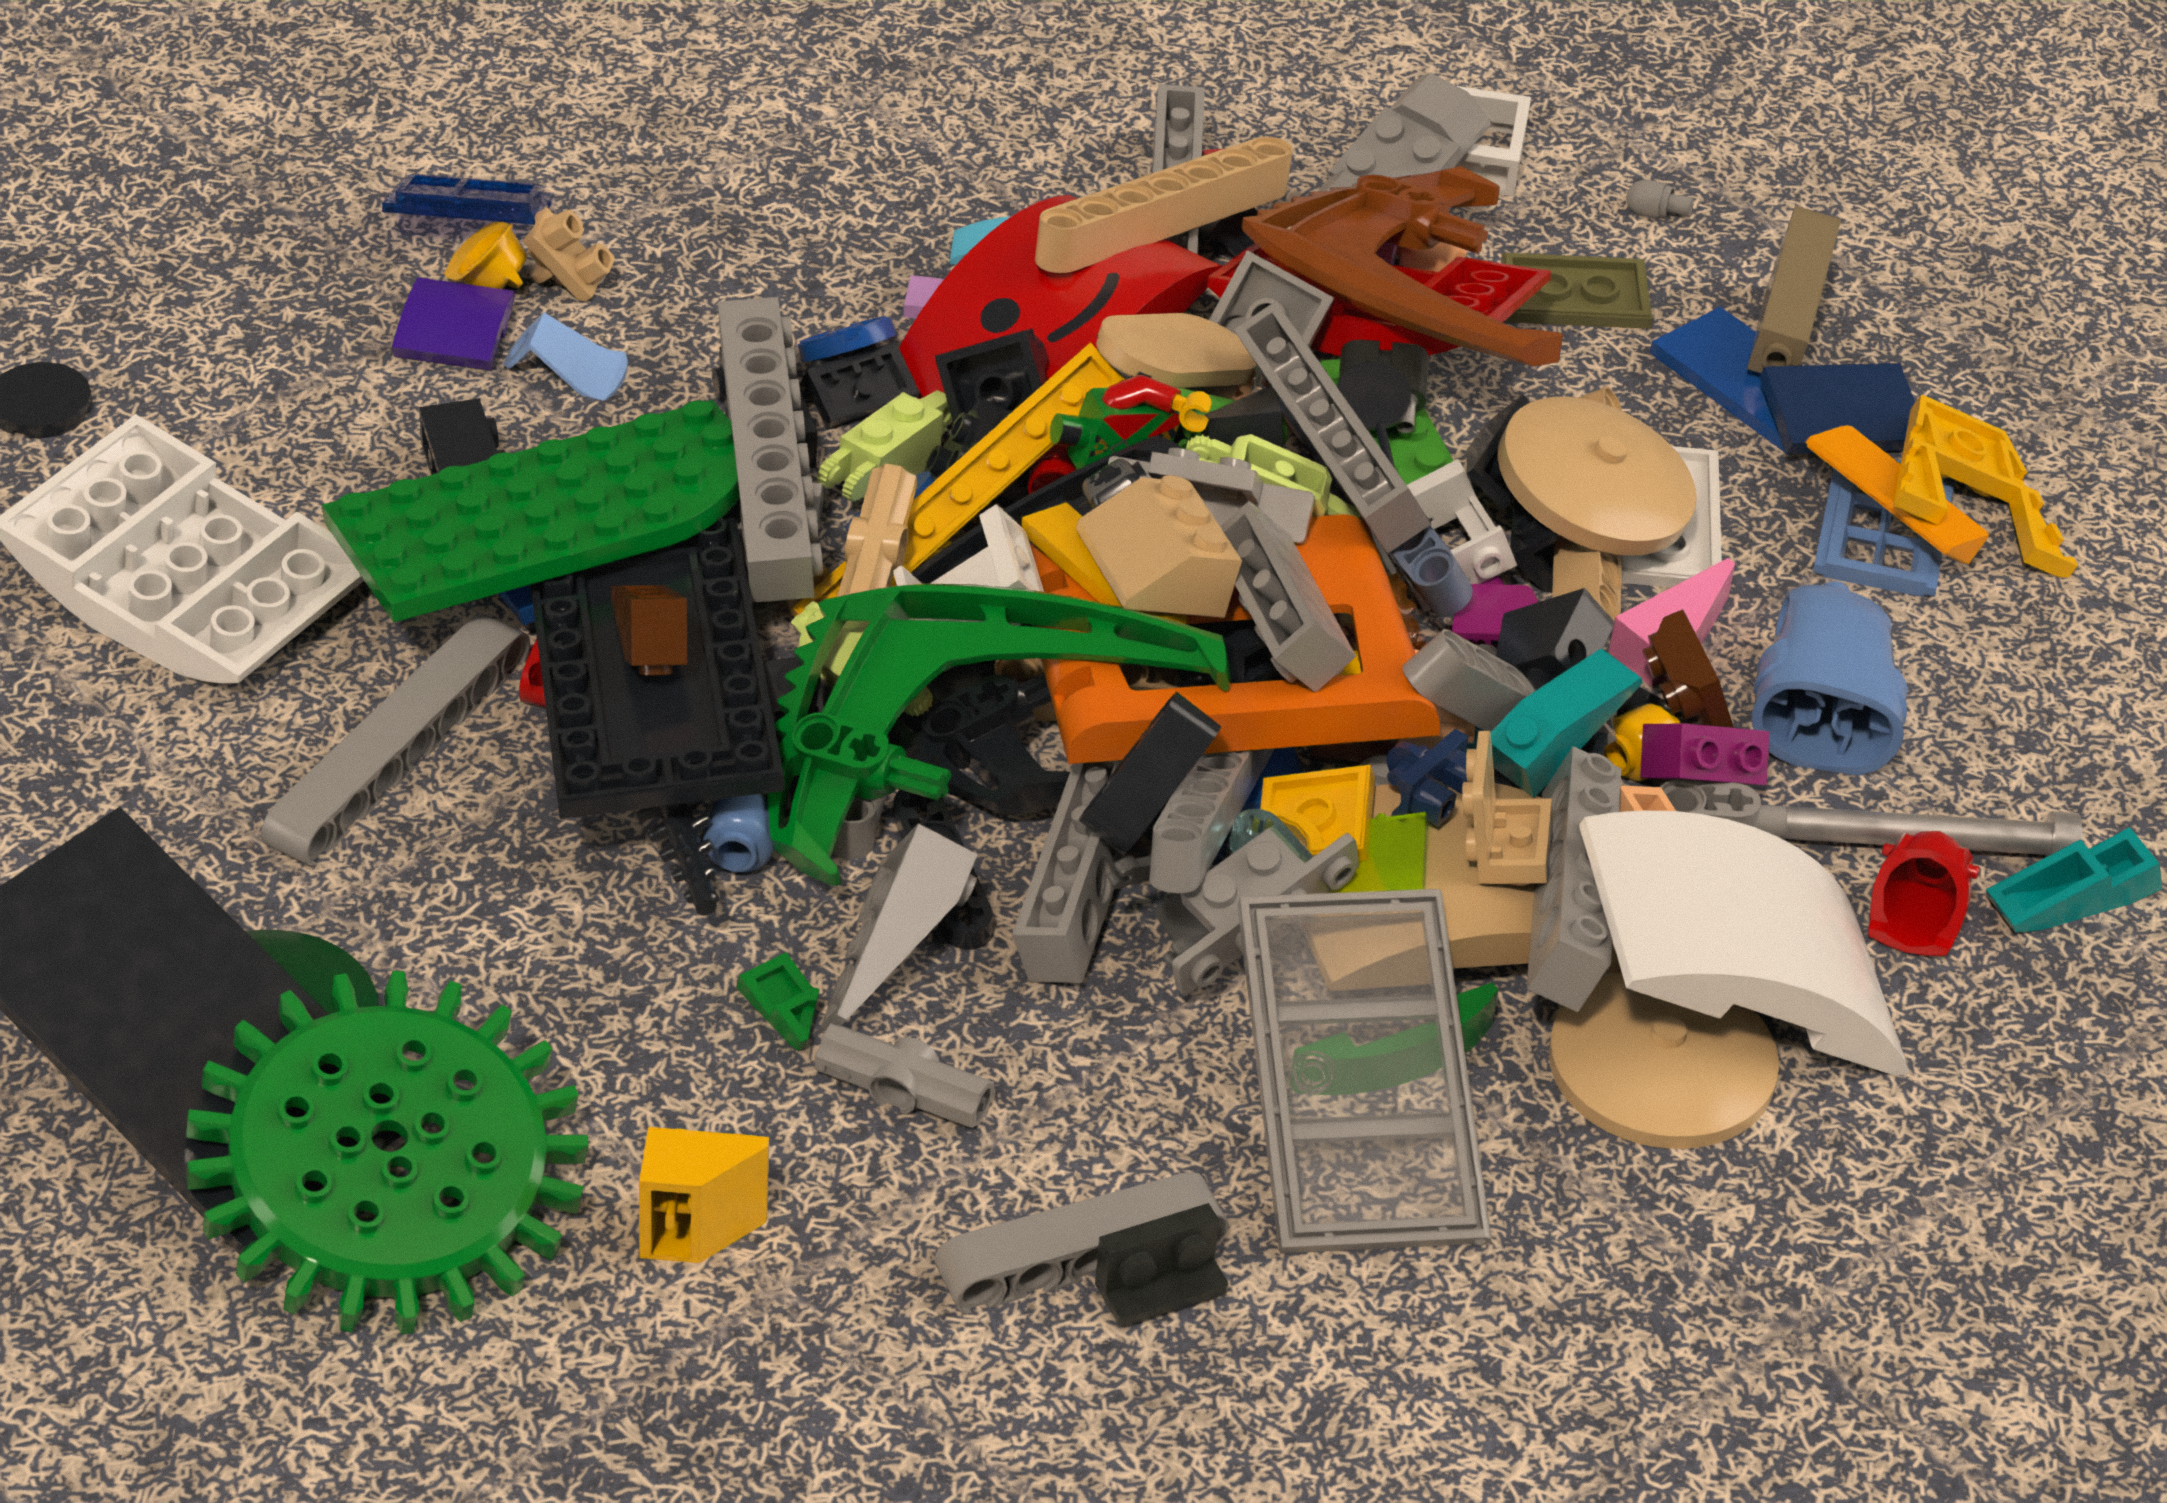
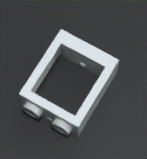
(1509, 115)

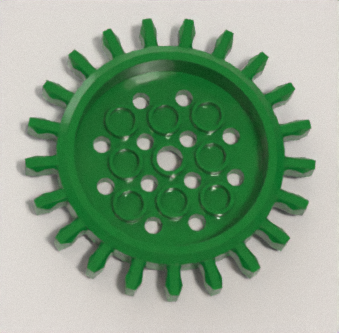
(415, 1239)

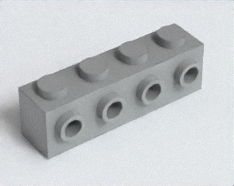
(1285, 601)

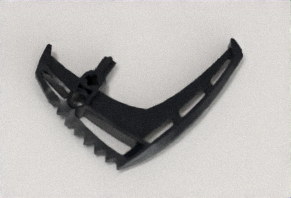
(985, 718)

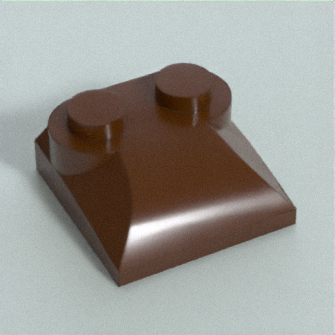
(1688, 674)

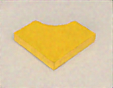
(1324, 805)

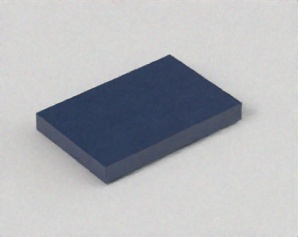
(1824, 397)

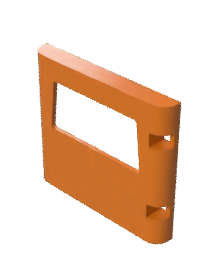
(1105, 717)

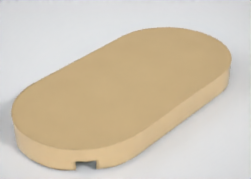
(1175, 349)

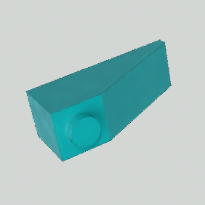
(1557, 716)

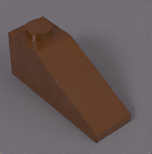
(651, 627)

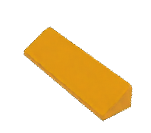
(1878, 476)

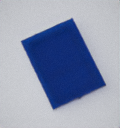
(467, 198)

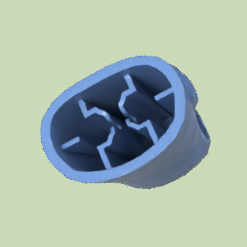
(1831, 683)

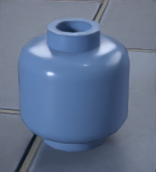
(740, 833)

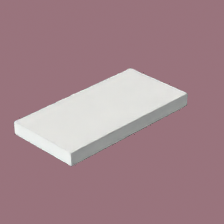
(1701, 540)

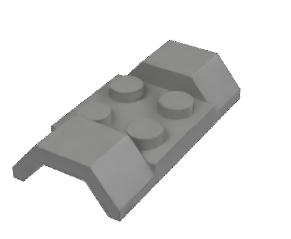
(1419, 134)

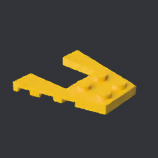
(1958, 446)

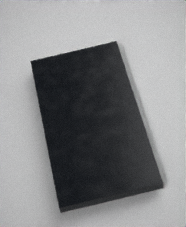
(657, 738)
(135, 987)

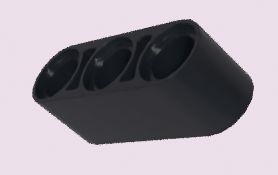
(1150, 773)

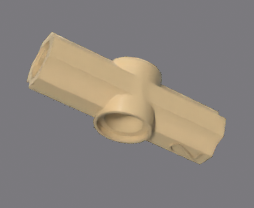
(880, 534)

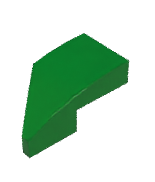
(782, 998)

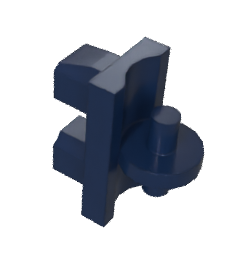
(1426, 774)

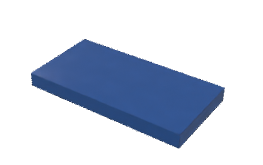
(1714, 358)

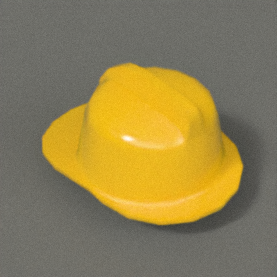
(489, 258)

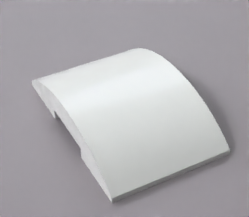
(173, 557)
(1741, 919)

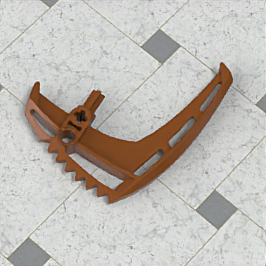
(1342, 229)

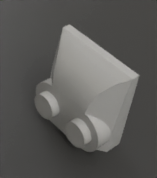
(1260, 284)

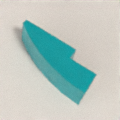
(2078, 883)

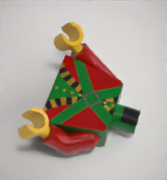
(1124, 415)

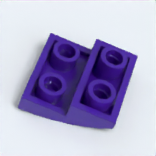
(453, 323)

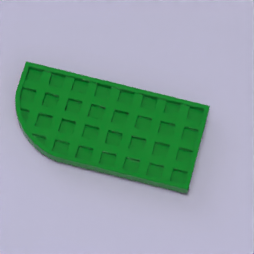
(539, 510)

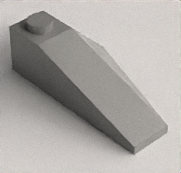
(904, 903)

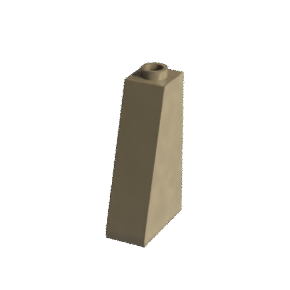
(1794, 290)

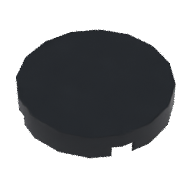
(43, 399)

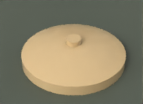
(1596, 476)
(1662, 1068)

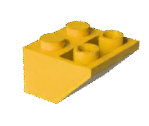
(700, 1192)

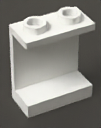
(1003, 563)

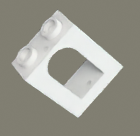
(1448, 496)

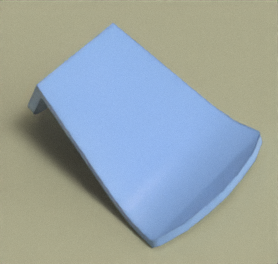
(574, 358)

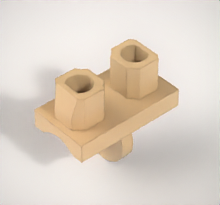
(562, 257)

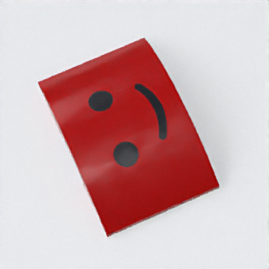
(1004, 292)

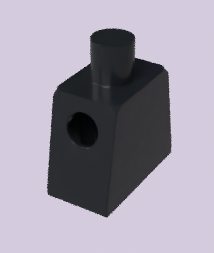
(1553, 635)

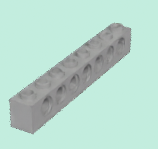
(767, 452)

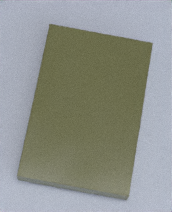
(1586, 291)

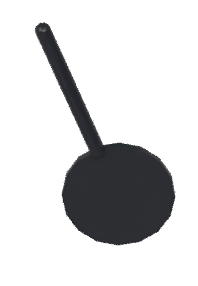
(1378, 398)

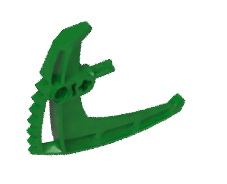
(847, 744)

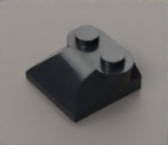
(997, 370)

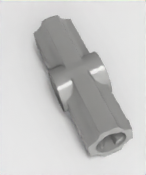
(904, 1075)

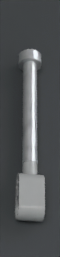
(1744, 806)

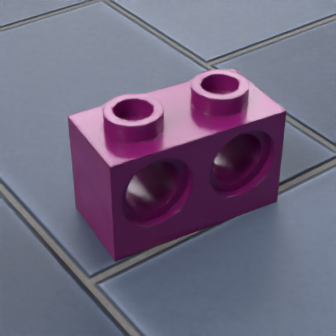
(1704, 753)

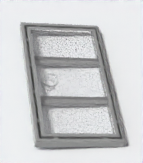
(1362, 1071)

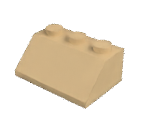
(1162, 549)

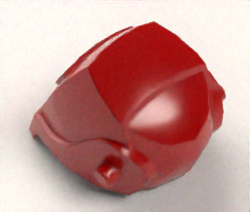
(1922, 893)

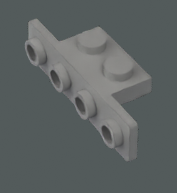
(1231, 485)
(1256, 869)

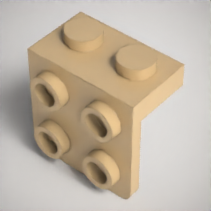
(1505, 835)

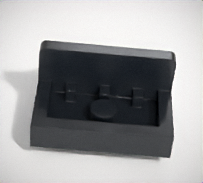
(1532, 548)

